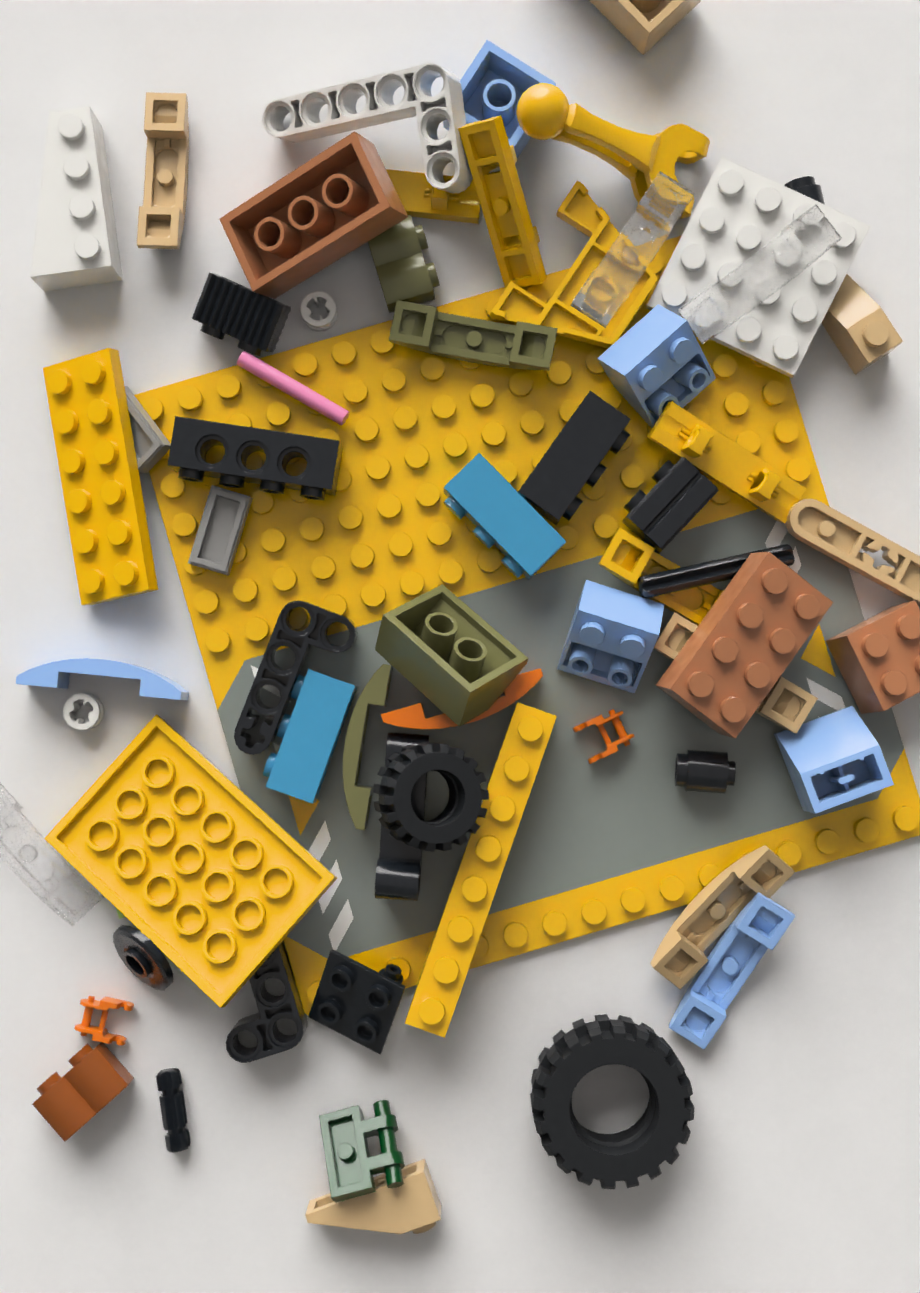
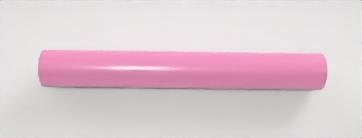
(293, 388)

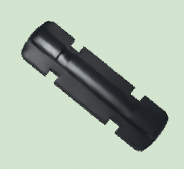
(173, 1110)

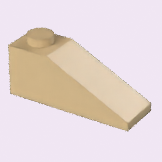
(859, 327)
(388, 1210)

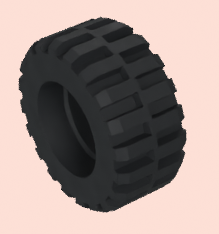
(628, 1152)

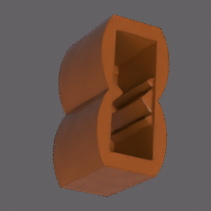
(83, 1091)

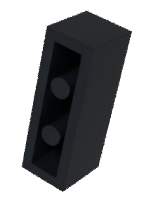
(575, 459)

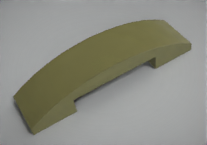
(472, 339)
(359, 796)

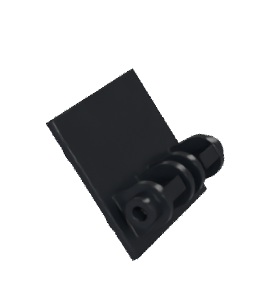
(358, 1000)

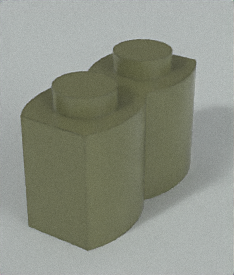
(402, 265)

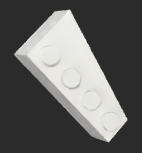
(75, 209)

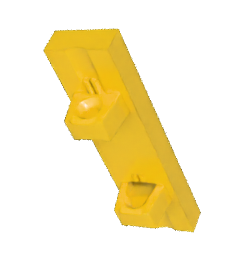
(428, 202)
(503, 202)
(725, 461)

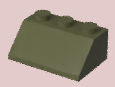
(449, 653)

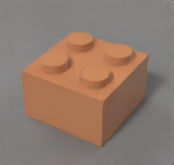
(881, 657)

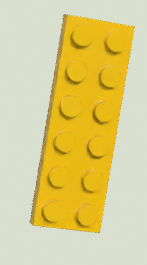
(100, 477)

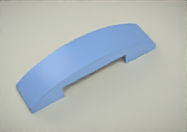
(57, 676)
(729, 966)

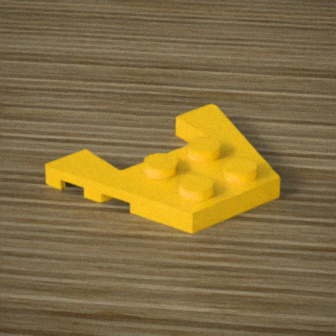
(521, 306)

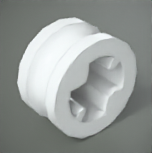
(315, 298)
(72, 706)

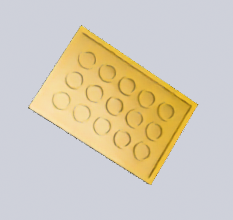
(190, 860)

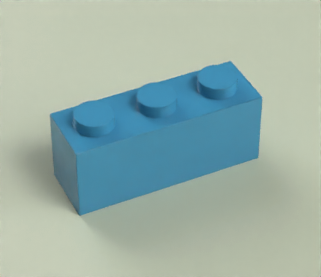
(502, 517)
(309, 735)

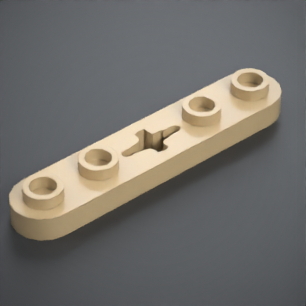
(842, 540)

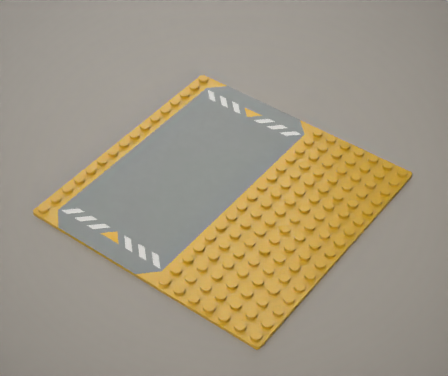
(594, 837)

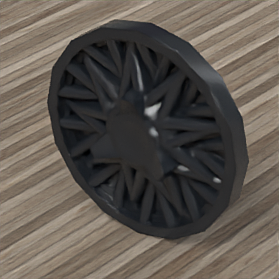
(142, 957)

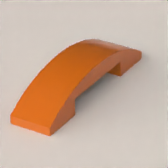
(415, 718)

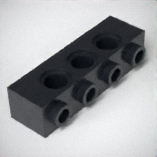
(195, 437)

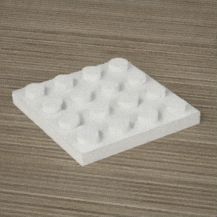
(732, 223)

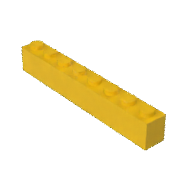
(480, 870)

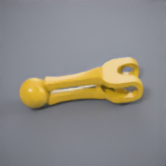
(546, 115)

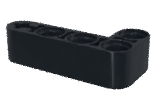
(284, 679)
(398, 863)
(270, 1010)

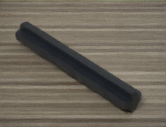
(703, 573)

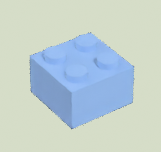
(494, 88)

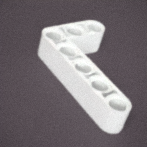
(381, 109)

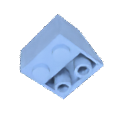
(657, 364)
(611, 636)
(833, 760)

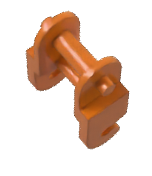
(610, 747)
(101, 1033)

